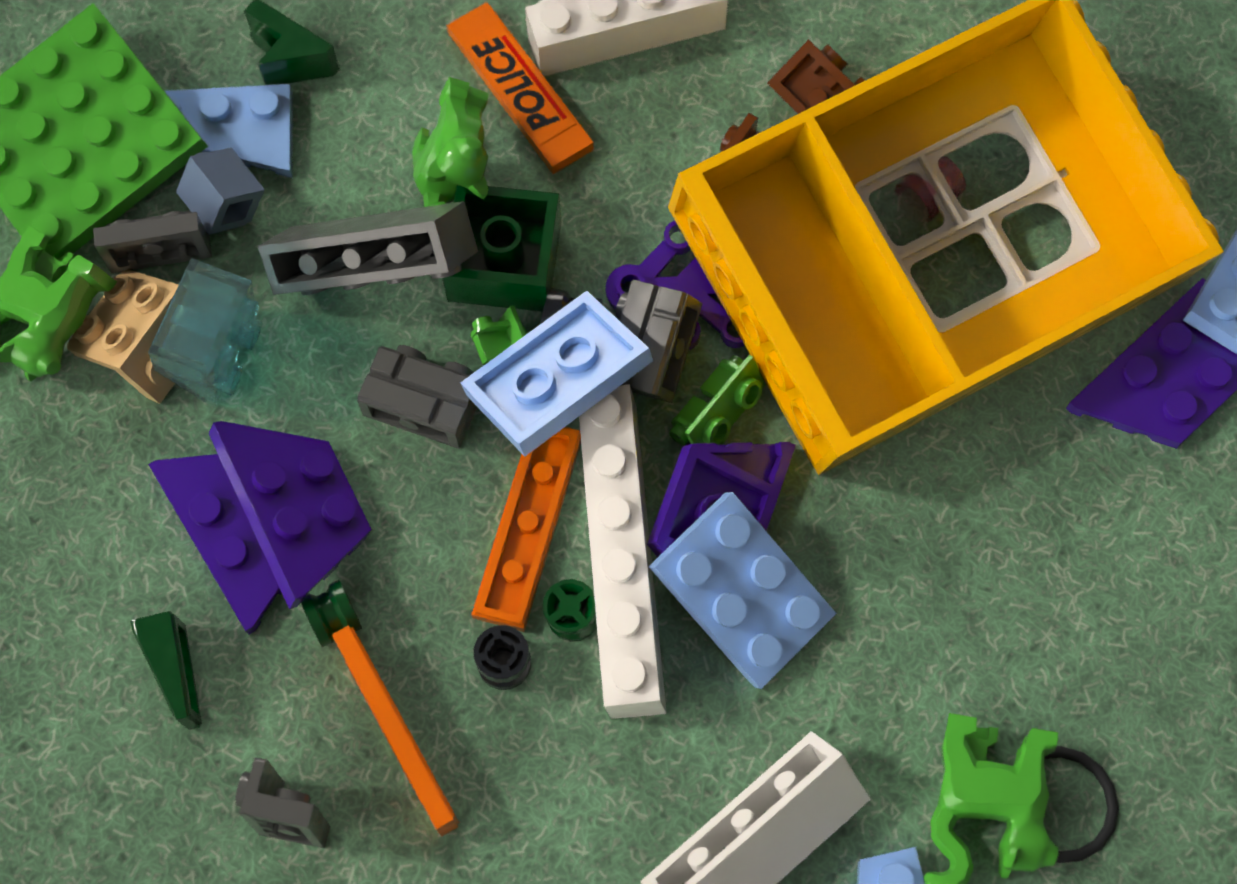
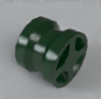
(565, 600)
(330, 612)

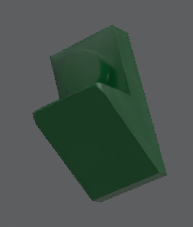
(290, 49)

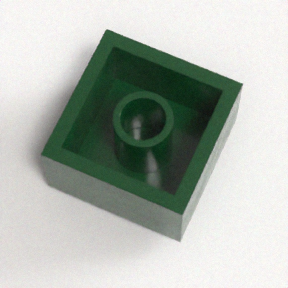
(515, 245)

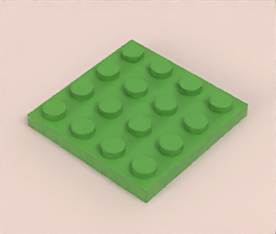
(84, 133)

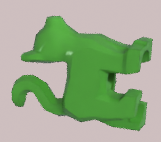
(455, 147)
(49, 298)
(995, 792)

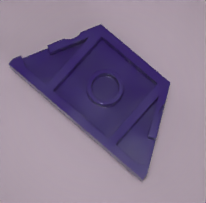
(1163, 380)
(709, 471)
(293, 502)
(221, 532)

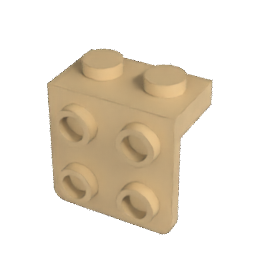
(123, 329)

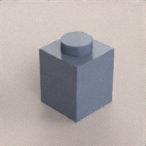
(220, 190)

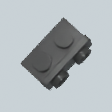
(152, 241)
(277, 810)

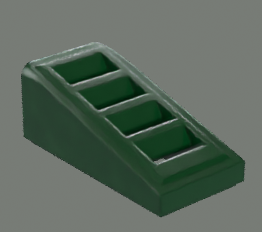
(168, 654)

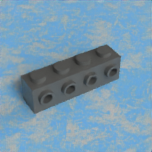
(369, 249)

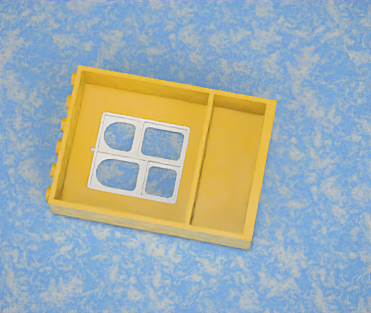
(834, 300)

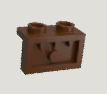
(811, 77)

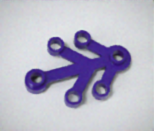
(690, 281)

